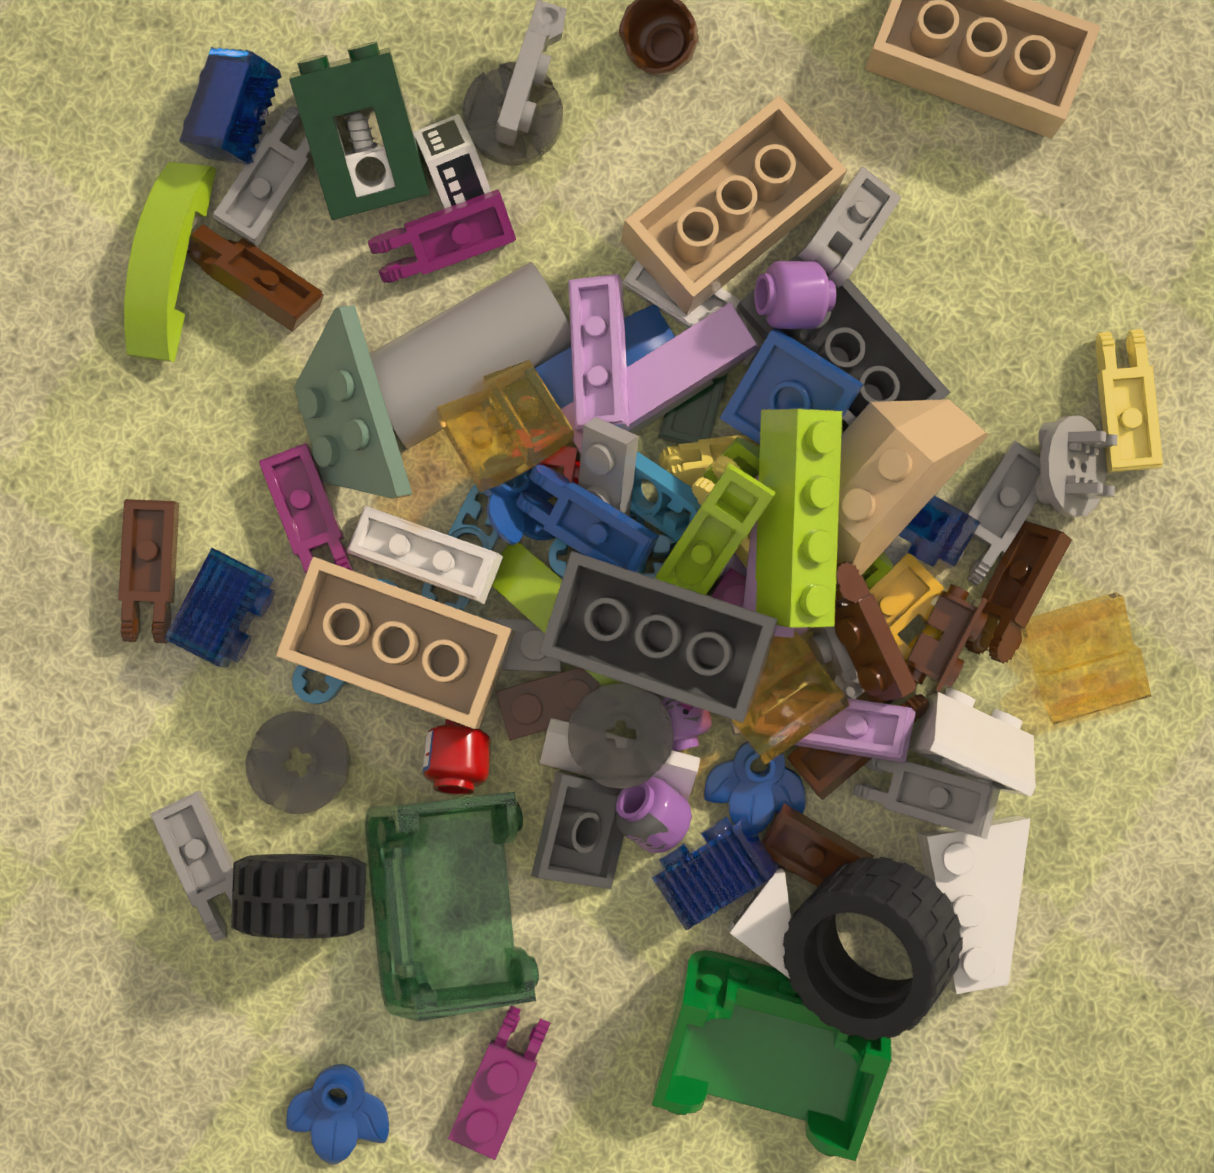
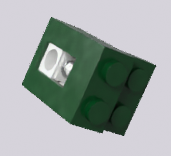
(349, 86)

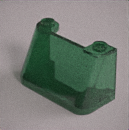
(446, 906)

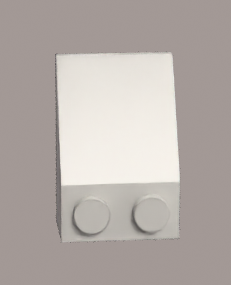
(976, 744)

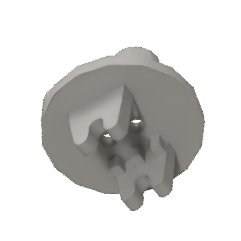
(1073, 465)

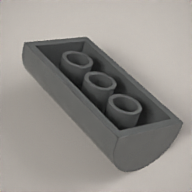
(863, 346)
(659, 636)

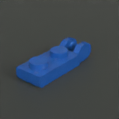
(587, 521)

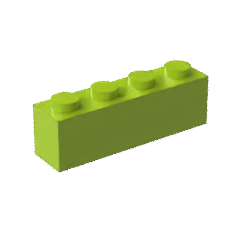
(801, 521)

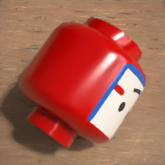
(456, 758)

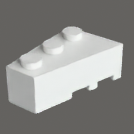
(985, 891)

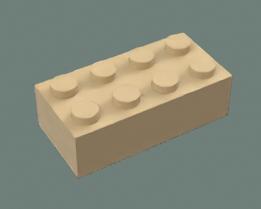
(989, 56)
(732, 205)
(395, 643)

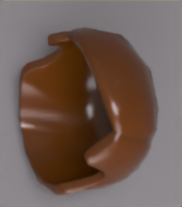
(659, 35)

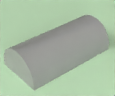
(454, 350)

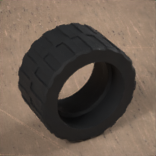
(840, 988)

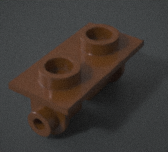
(957, 622)

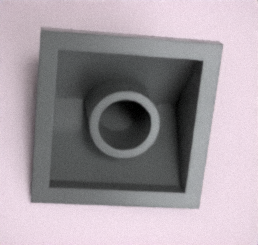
(579, 833)

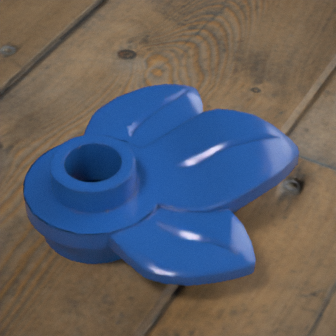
(507, 518)
(754, 793)
(338, 1121)

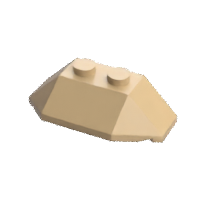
(893, 466)

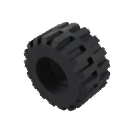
(298, 896)

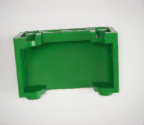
(755, 1043)

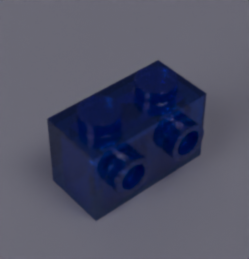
(939, 532)

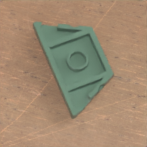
(348, 413)

